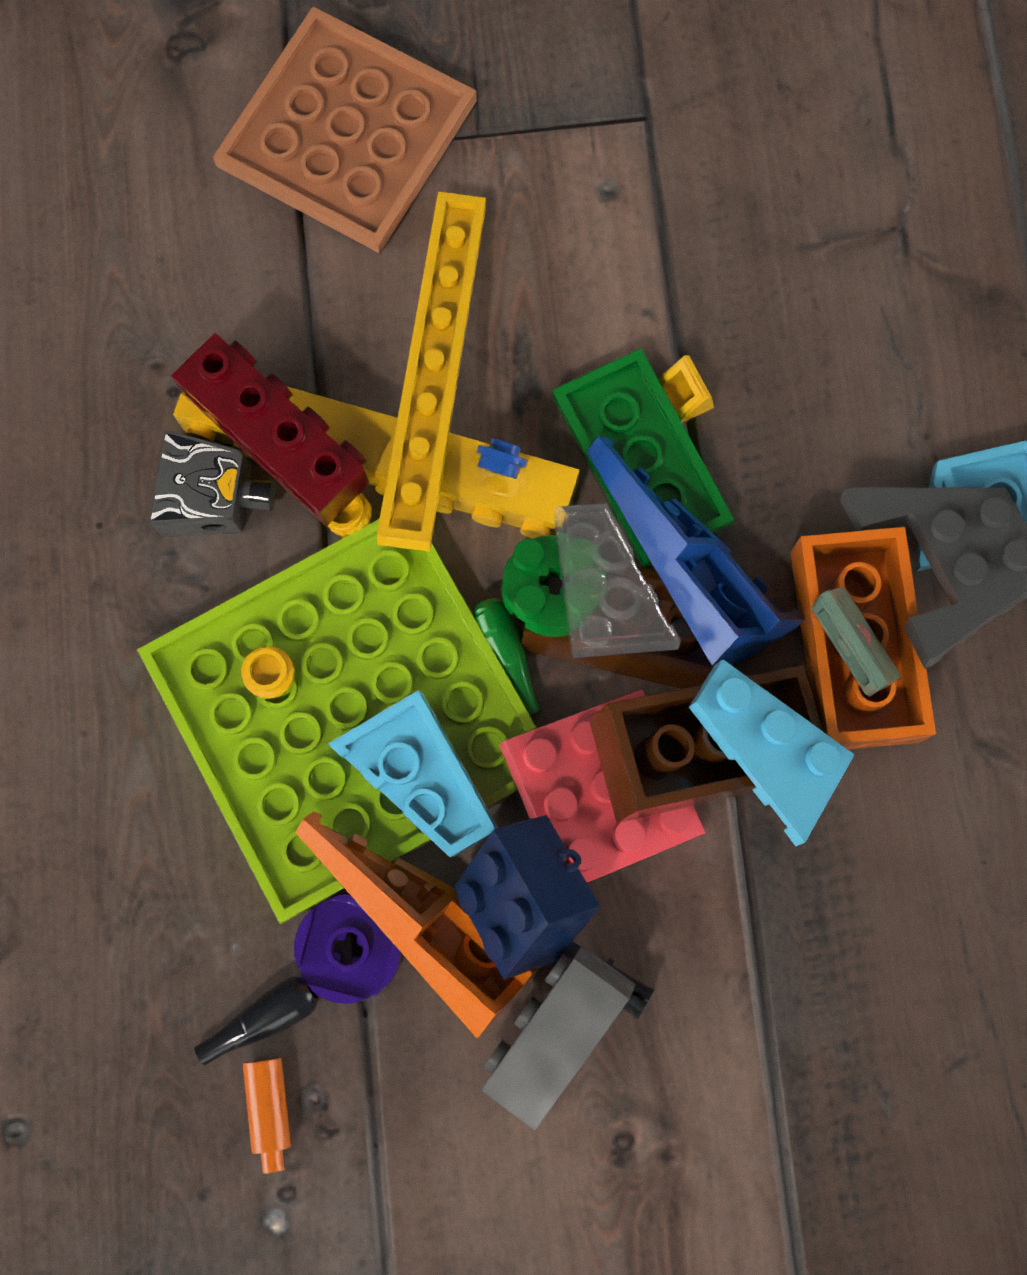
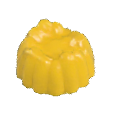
(353, 517)

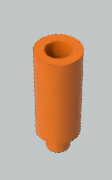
(267, 1111)

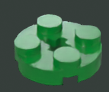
(521, 588)

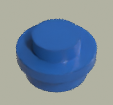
(501, 458)

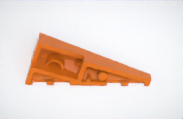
(421, 921)

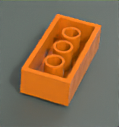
(879, 579)

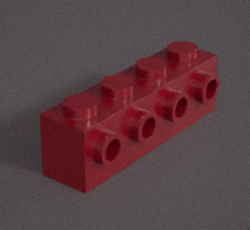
(271, 428)

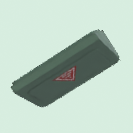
(855, 641)

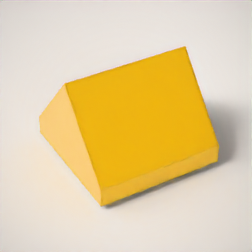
(686, 389)

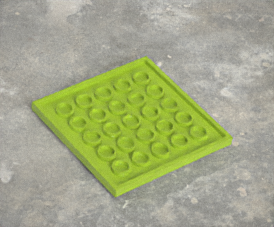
(362, 636)

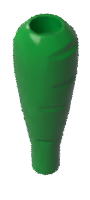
(505, 640)

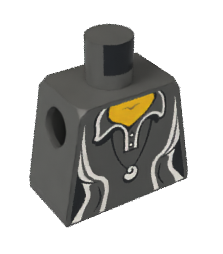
(204, 488)

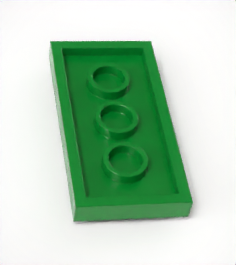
(636, 414)

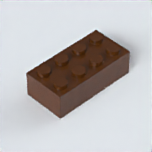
(664, 758)

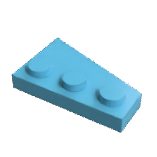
(774, 745)
(420, 772)

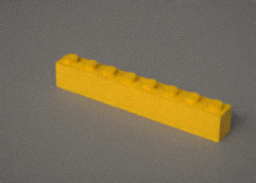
(464, 486)

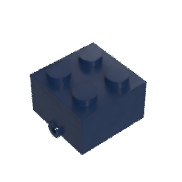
(525, 896)

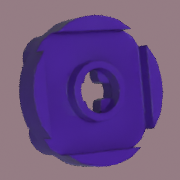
(323, 965)

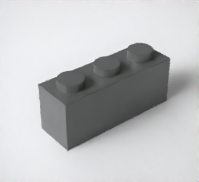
(556, 1035)

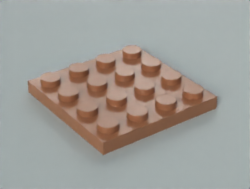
(345, 129)

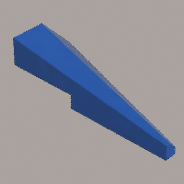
(709, 587)

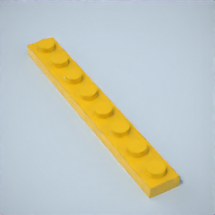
(432, 374)

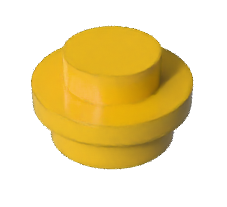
(268, 672)

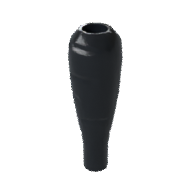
(268, 1015)

